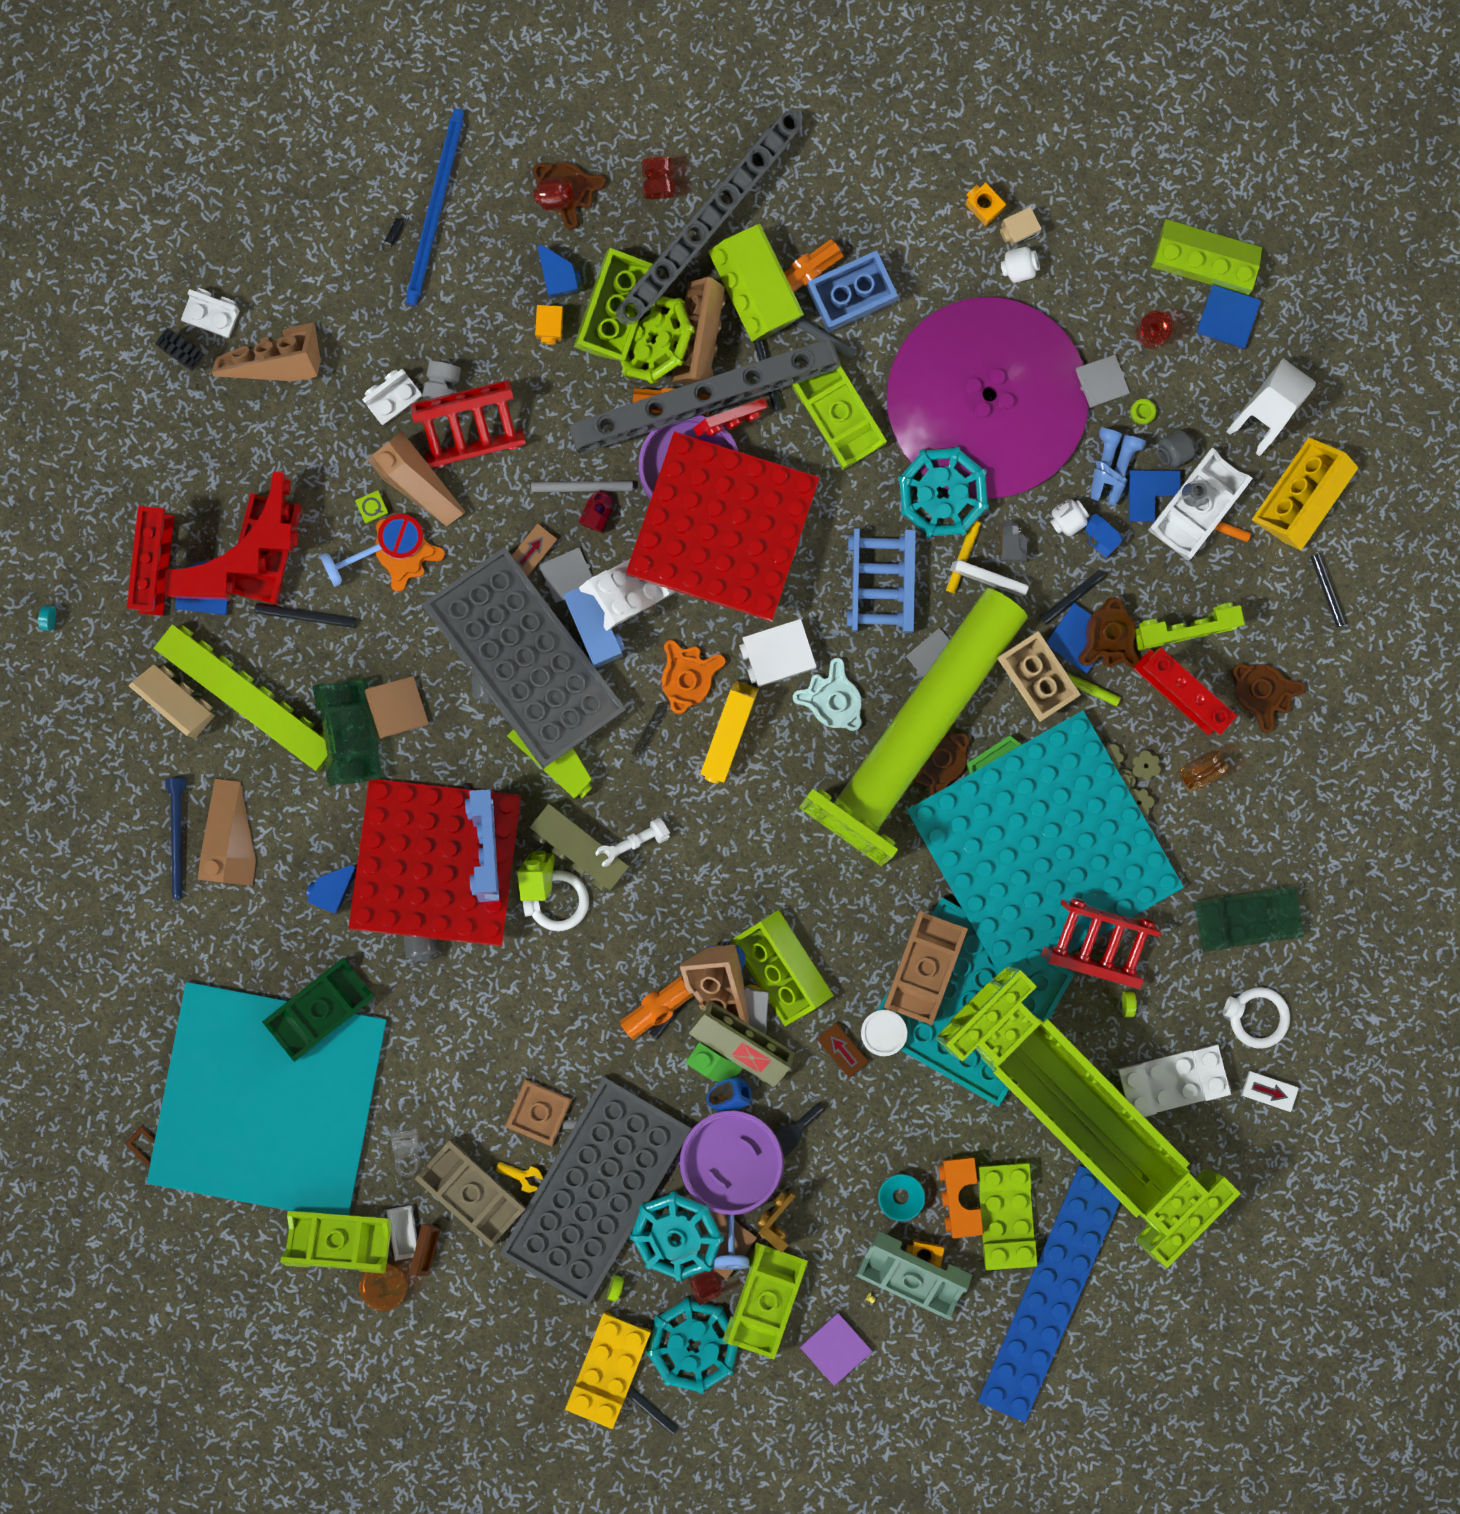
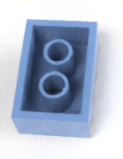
(852, 291)
(589, 618)

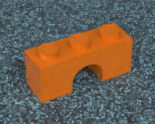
(957, 1174)

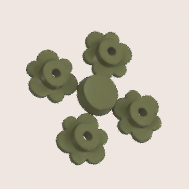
(1138, 770)

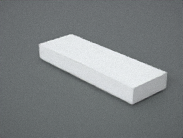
(989, 578)

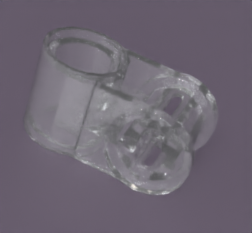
(406, 1149)

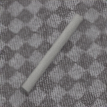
(581, 486)

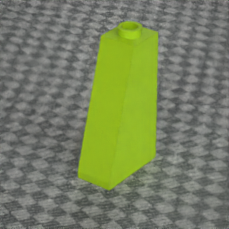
(566, 771)

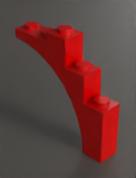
(269, 533)

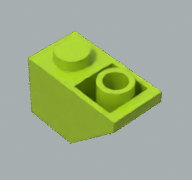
(536, 876)

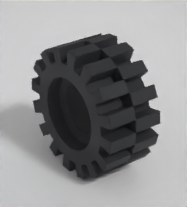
(179, 349)

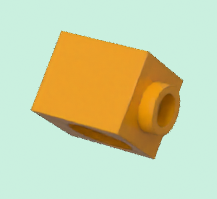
(988, 214)
(549, 324)
(936, 1251)

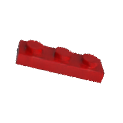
(731, 418)

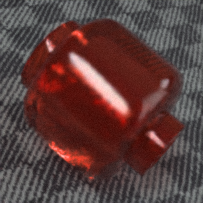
(553, 193)

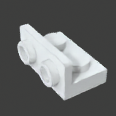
(210, 313)
(391, 396)

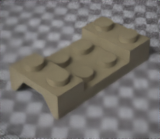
(470, 1193)

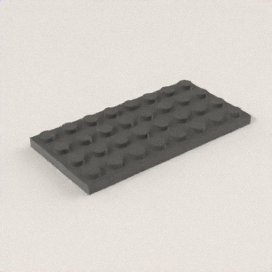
(523, 657)
(595, 1191)

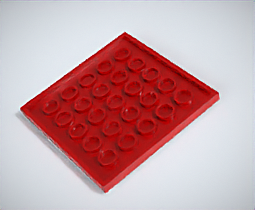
(722, 526)
(420, 863)

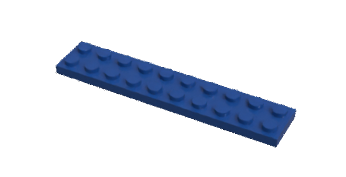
(1050, 1296)

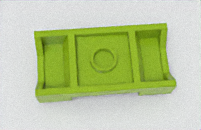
(840, 416)
(1156, 634)
(1006, 1216)
(337, 1241)
(765, 1301)

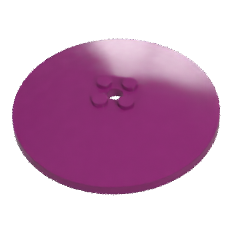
(997, 346)

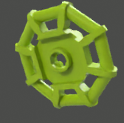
(662, 349)

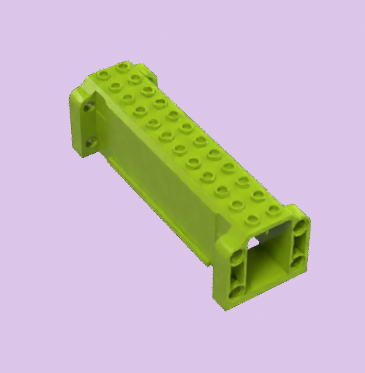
(1088, 1116)

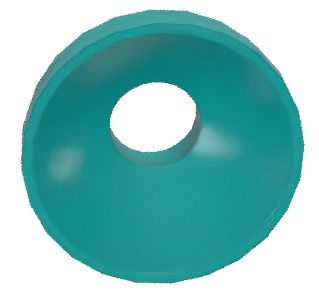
(911, 1207)

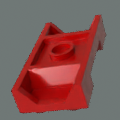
(269, 585)

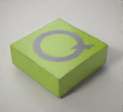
(371, 507)

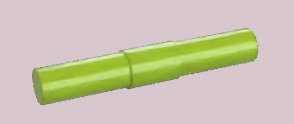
(1094, 690)

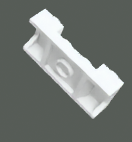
(1188, 527)
(622, 595)
(1175, 1080)

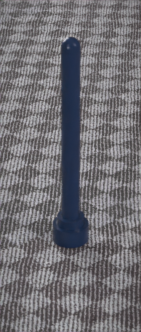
(175, 788)

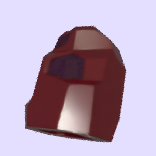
(597, 511)

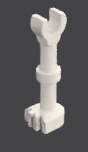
(657, 829)

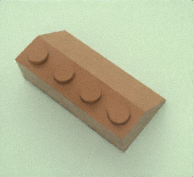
(703, 306)

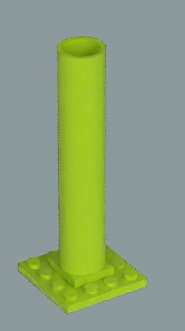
(918, 728)

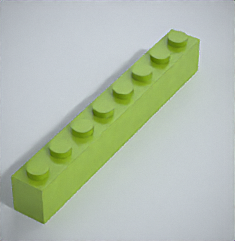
(243, 696)

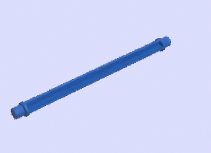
(434, 207)

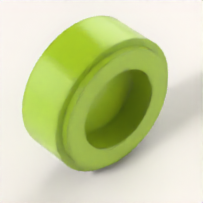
(1143, 411)
(1129, 1004)
(615, 1288)

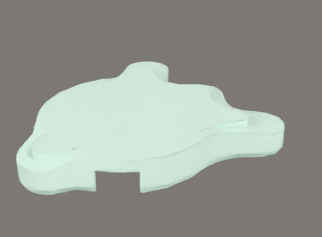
(833, 699)

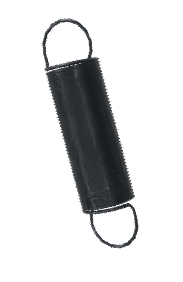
(394, 231)

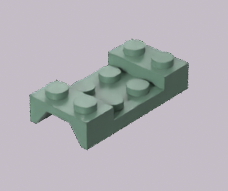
(912, 1277)

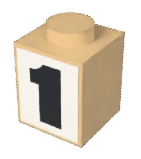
(1020, 227)

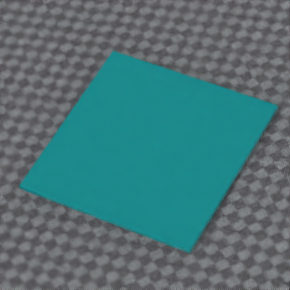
(1040, 831)
(252, 1120)

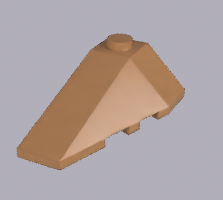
(284, 359)
(717, 977)

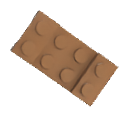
(925, 968)

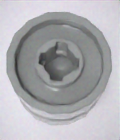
(441, 379)

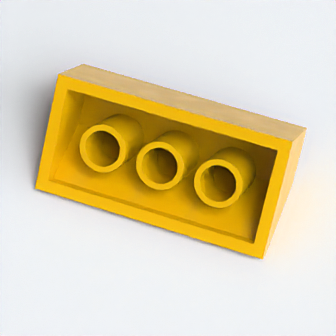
(1305, 493)

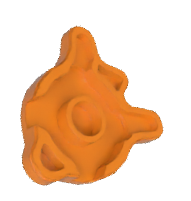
(403, 569)
(687, 676)

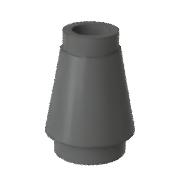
(1190, 497)

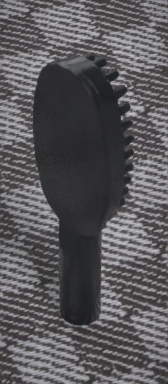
(791, 1133)

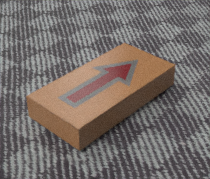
(533, 549)

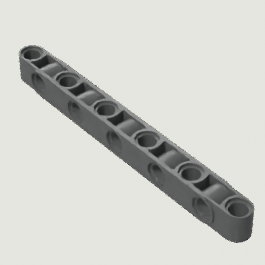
(709, 217)
(724, 390)

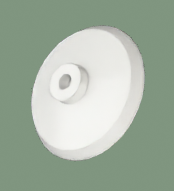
(884, 1033)

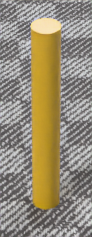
(964, 555)

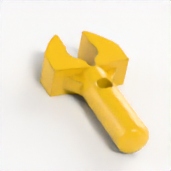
(520, 1175)

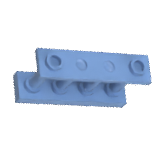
(904, 569)

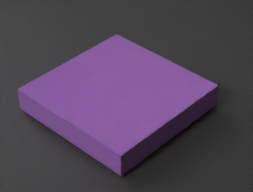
(835, 1348)

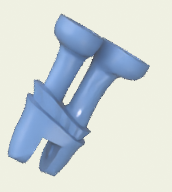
(1104, 473)

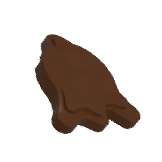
(582, 186)
(1110, 635)
(1263, 691)
(945, 763)

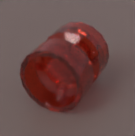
(658, 178)
(1154, 330)

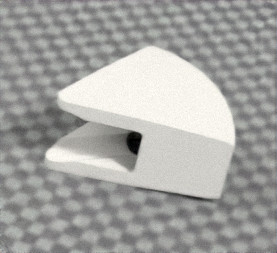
(1276, 401)

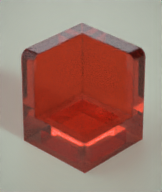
(705, 1286)

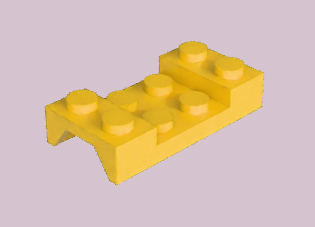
(608, 1370)

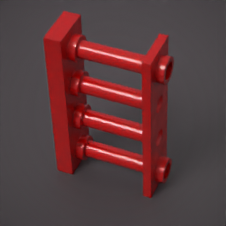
(473, 400)
(150, 560)
(1184, 691)
(1104, 967)

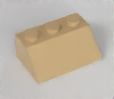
(1039, 676)
(173, 700)

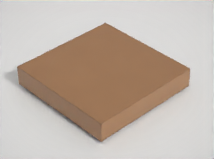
(396, 707)
(538, 1112)

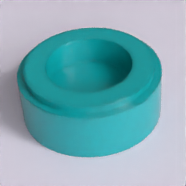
(47, 617)

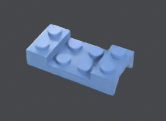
(485, 878)

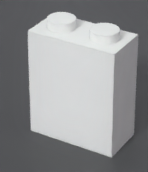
(777, 653)

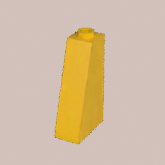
(729, 732)

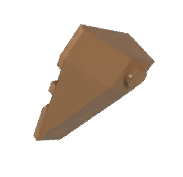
(410, 474)
(227, 841)

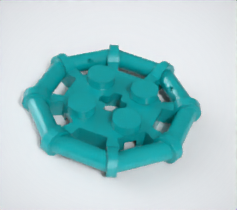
(942, 477)
(678, 1223)
(678, 1342)

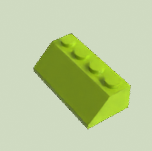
(1207, 257)
(756, 283)
(600, 329)
(782, 968)

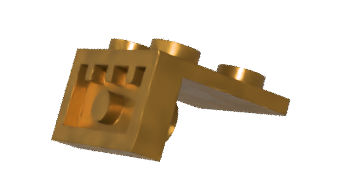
(775, 1234)

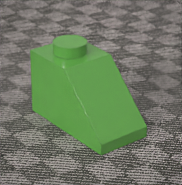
(712, 1063)

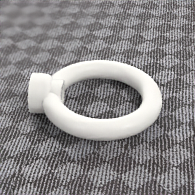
(532, 908)
(1235, 1008)

